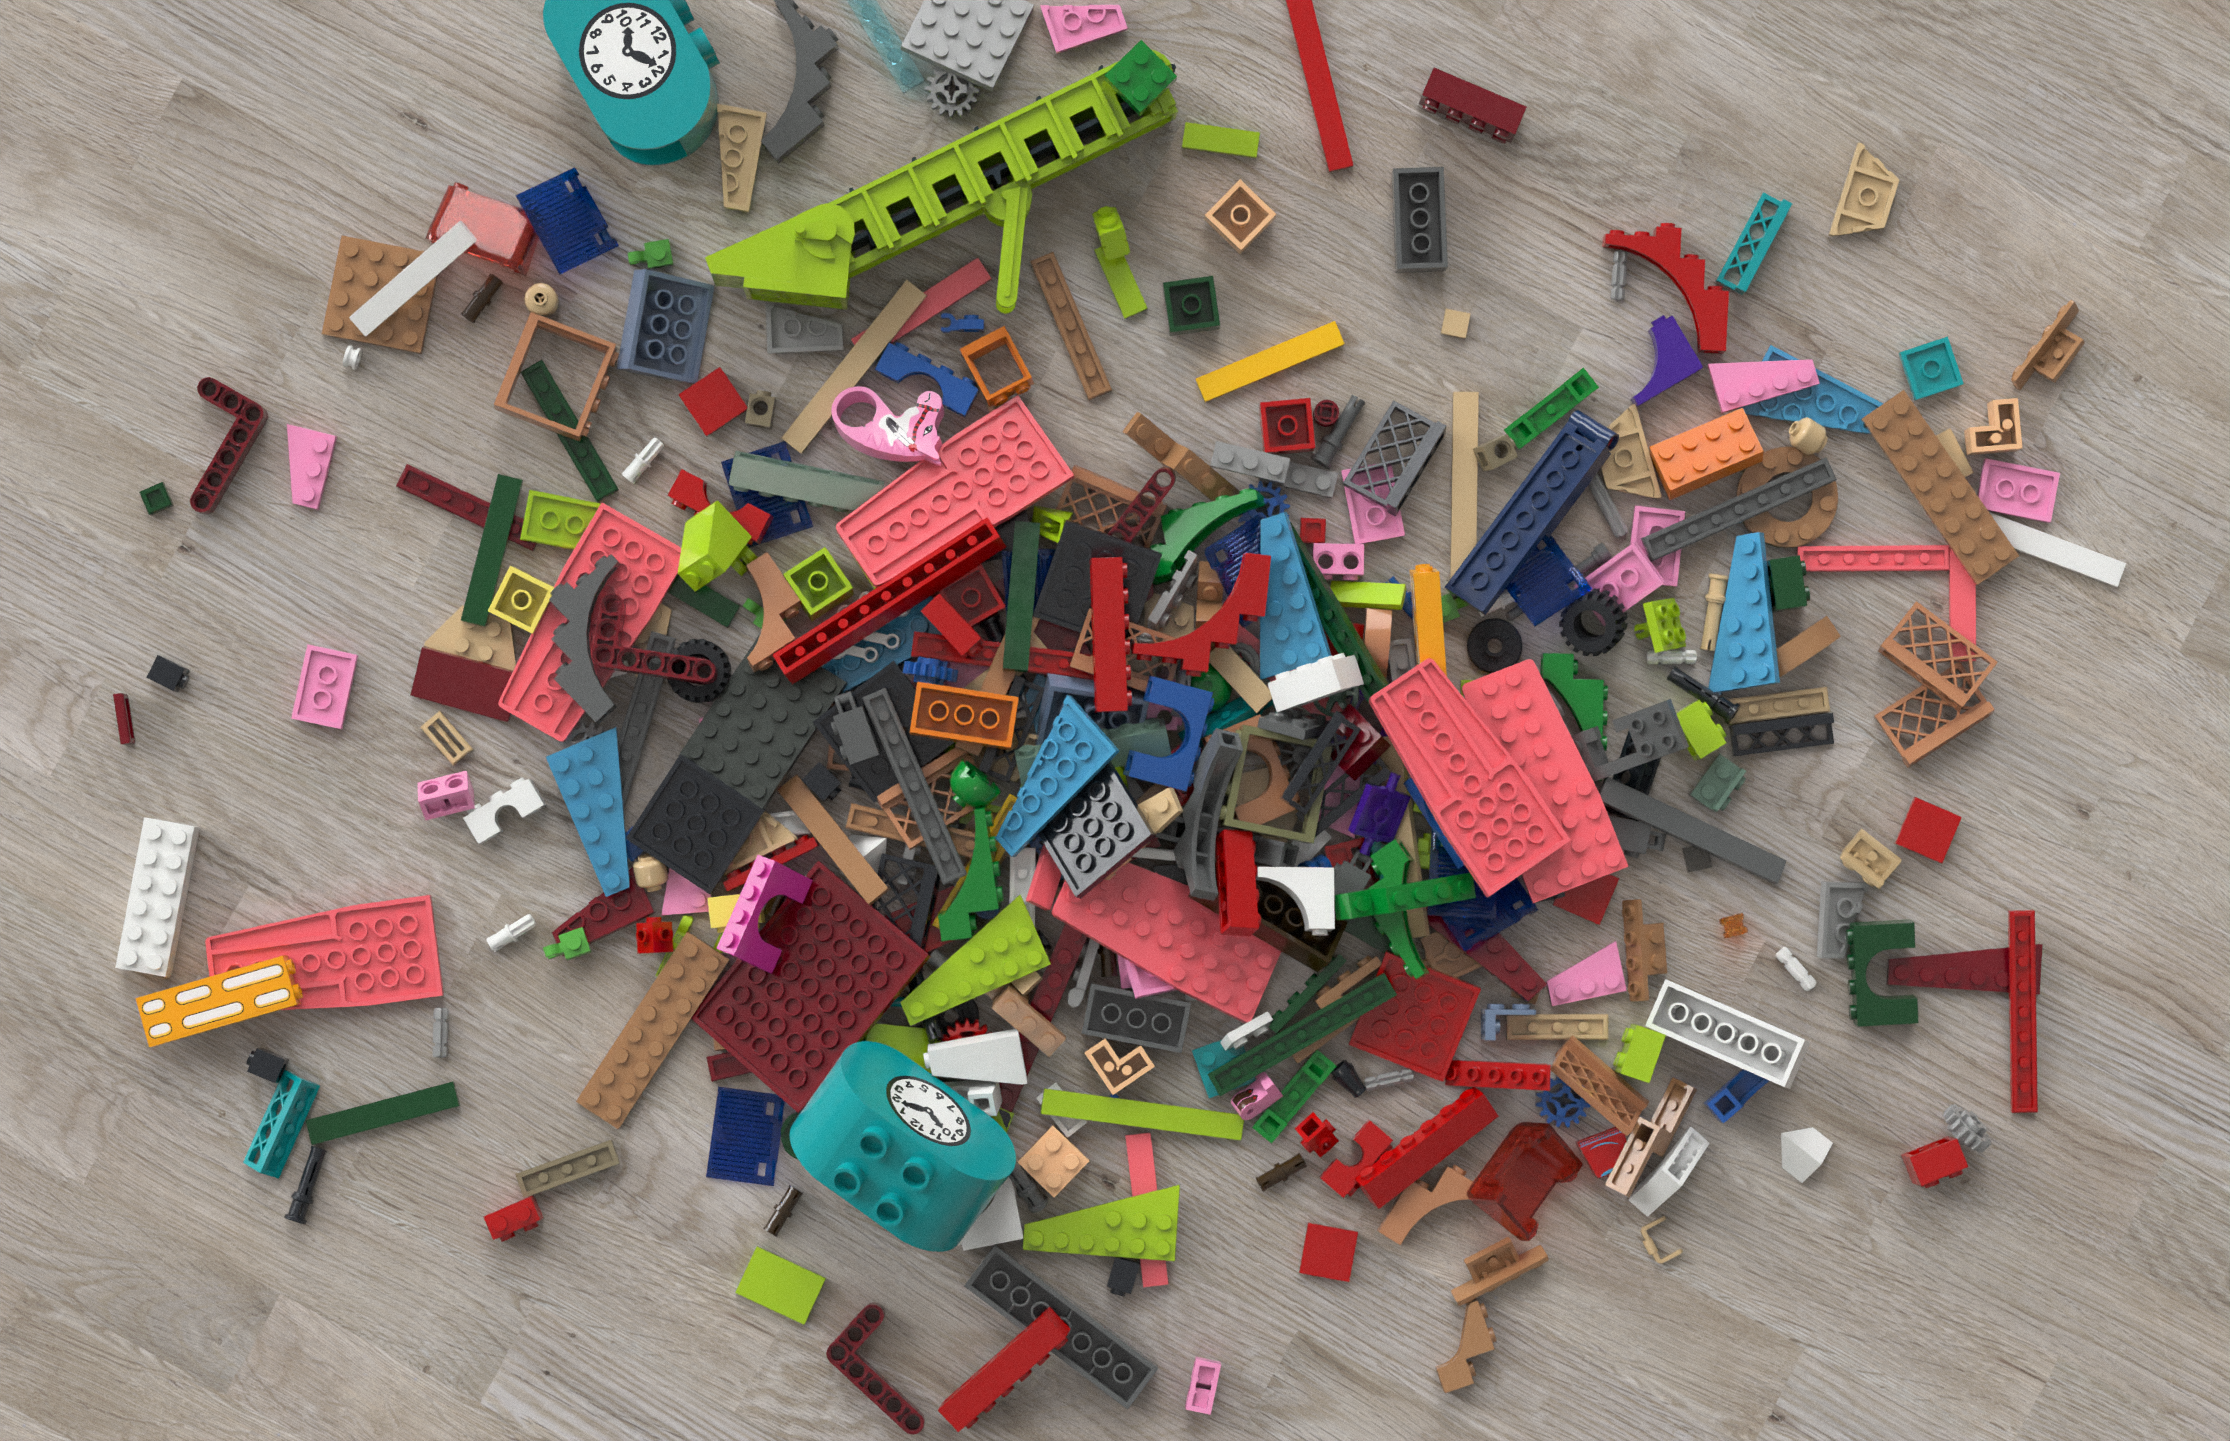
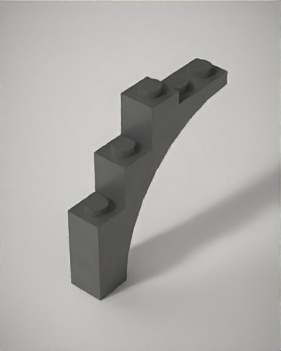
(799, 118)
(573, 639)
(1201, 813)
(1267, 851)

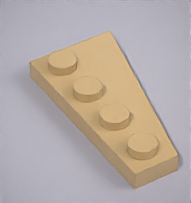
(739, 151)

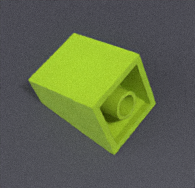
(710, 545)

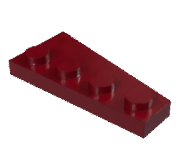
(609, 913)

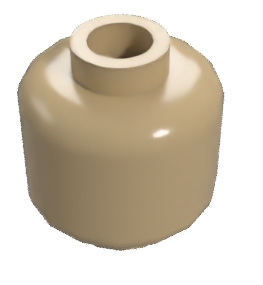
(543, 308)
(1808, 436)
(650, 872)

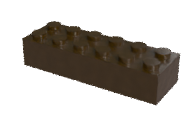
(1285, 928)

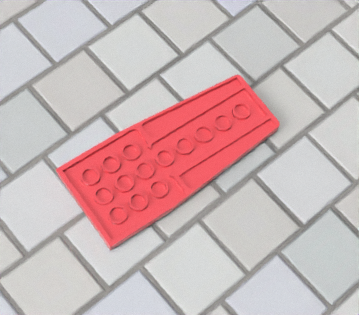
(984, 472)
(642, 582)
(1531, 730)
(1467, 778)
(1172, 938)
(346, 953)

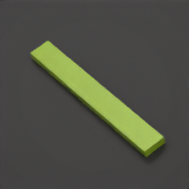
(1141, 1114)

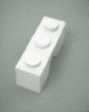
(484, 820)
(983, 1094)

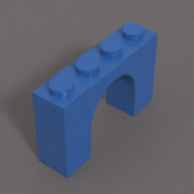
(1192, 706)

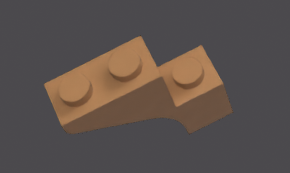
(1208, 595)
(1474, 1341)

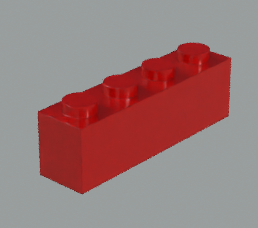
(1237, 883)

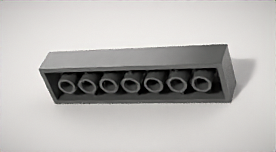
(1091, 1345)

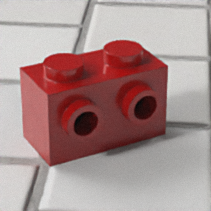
(513, 1217)

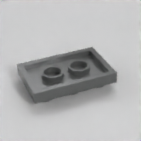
(1294, 723)

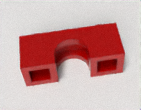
(1373, 1144)

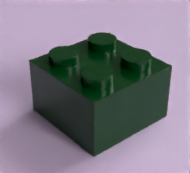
(1191, 305)
(1787, 584)

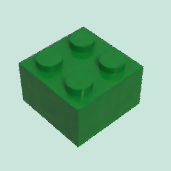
(1140, 77)

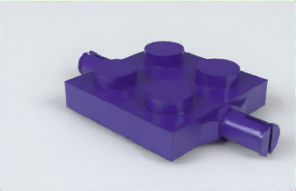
(1379, 813)

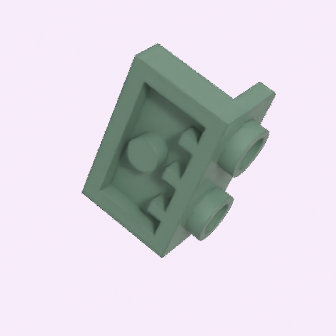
(1718, 784)

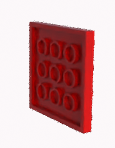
(1420, 1023)

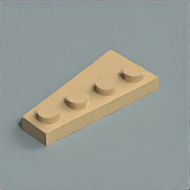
(1159, 813)

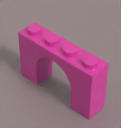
(741, 933)

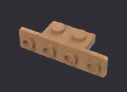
(2053, 351)
(1643, 949)
(1495, 1267)

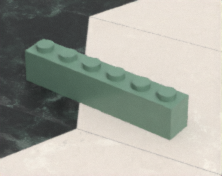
(801, 482)
(1145, 737)

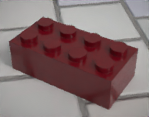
(1472, 105)

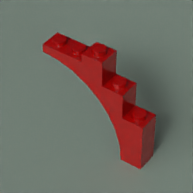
(1663, 250)
(1246, 599)

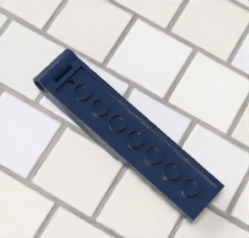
(1533, 510)

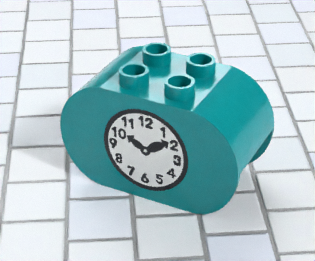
(639, 73)
(902, 1146)

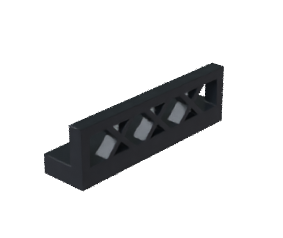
(1782, 724)
(991, 754)
(1312, 757)
(1641, 775)
(1350, 801)

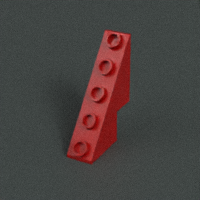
(1499, 1075)

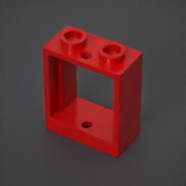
(953, 626)

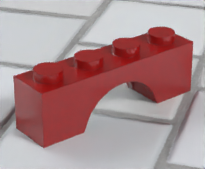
(692, 493)

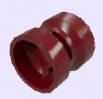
(1323, 416)

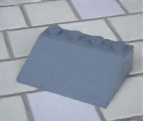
(665, 326)
(1082, 691)

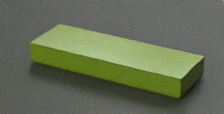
(1220, 140)
(1122, 284)
(1369, 594)

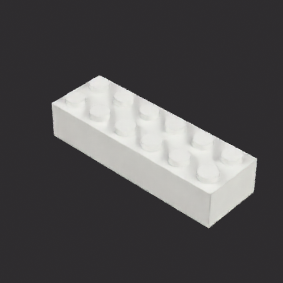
(157, 897)
(1727, 1034)

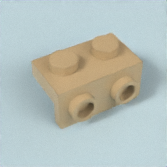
(1869, 859)

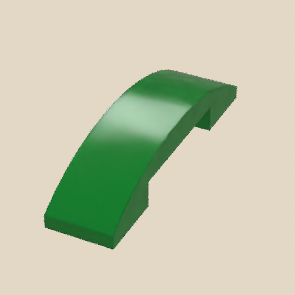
(1551, 408)
(1294, 1096)

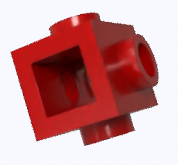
(654, 936)
(1317, 1135)

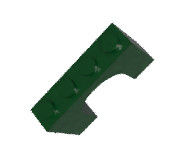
(1865, 942)

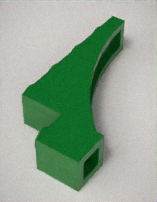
(1191, 526)
(1581, 696)
(1393, 863)
(981, 886)
(1404, 896)

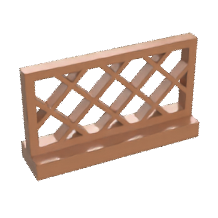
(1111, 490)
(1925, 674)
(1137, 680)
(1940, 736)
(932, 772)
(1599, 1084)

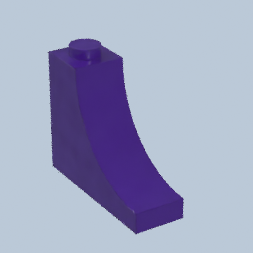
(1673, 359)

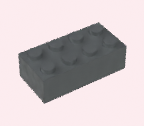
(1419, 219)
(1140, 1021)

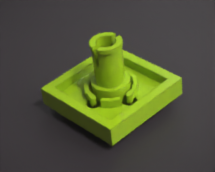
(1662, 625)

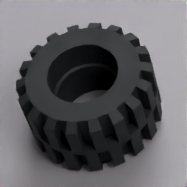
(1580, 637)
(713, 653)

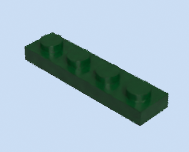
(1298, 1000)

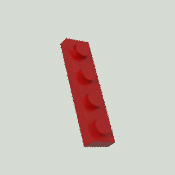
(780, 855)

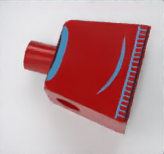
(1602, 1150)

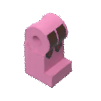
(1256, 1097)

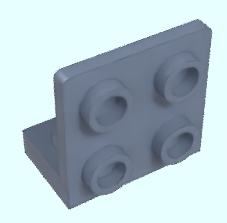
(1491, 1026)

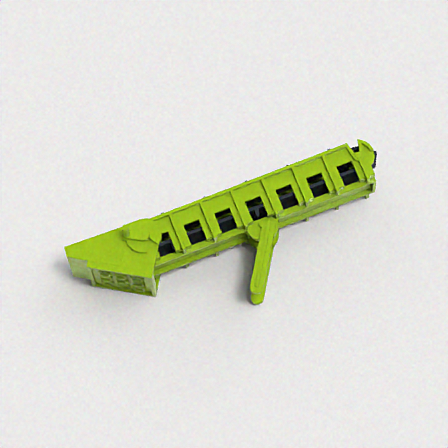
(814, 252)

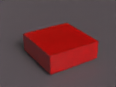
(1312, 530)

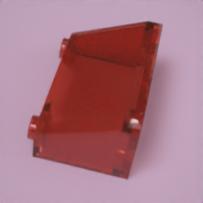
(500, 228)
(1522, 1176)

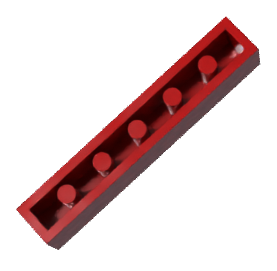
(1109, 634)
(1426, 1147)
(1004, 1370)

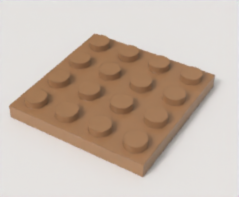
(359, 274)

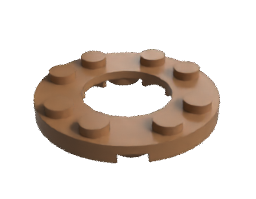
(1800, 531)

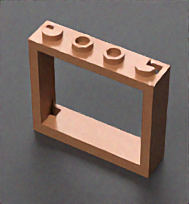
(533, 323)

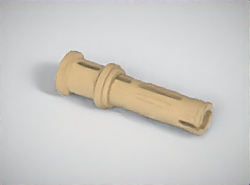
(1715, 601)

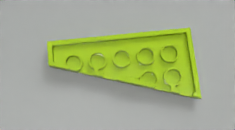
(991, 958)
(1126, 1228)

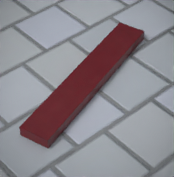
(454, 500)

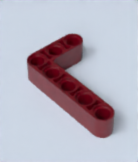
(229, 443)
(1144, 511)
(643, 657)
(870, 1373)

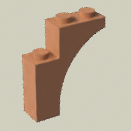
(778, 603)
(1418, 1201)

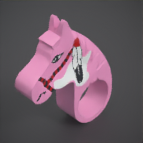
(889, 436)

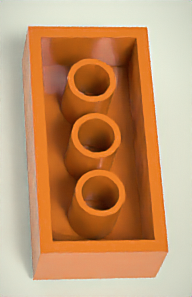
(1706, 454)
(964, 715)

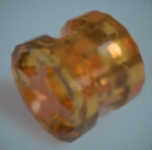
(1733, 925)

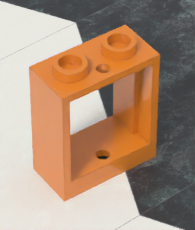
(985, 345)

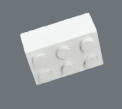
(1315, 681)

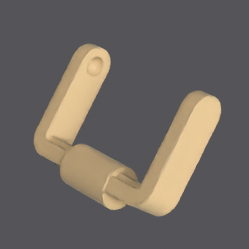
(1650, 1245)

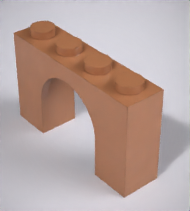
(1268, 804)

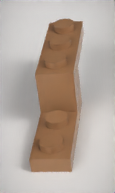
(1178, 458)
(1328, 995)
(1015, 1010)
(1651, 1137)

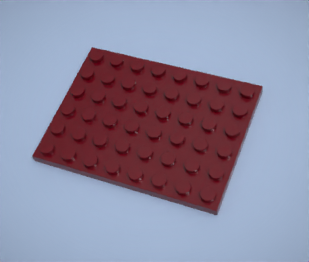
(826, 992)

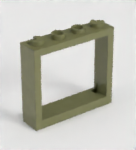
(1312, 816)

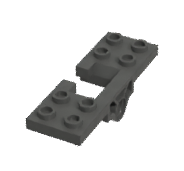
(1654, 734)

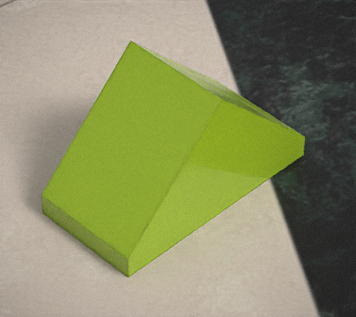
(1051, 521)

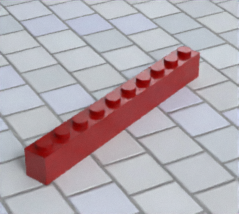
(889, 600)

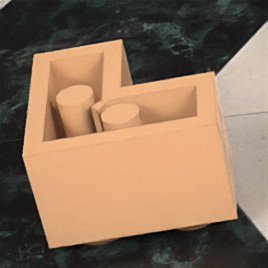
(2001, 434)
(1118, 1072)

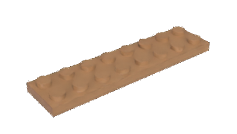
(1940, 487)
(653, 1030)

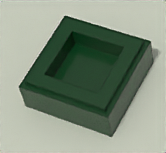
(156, 498)

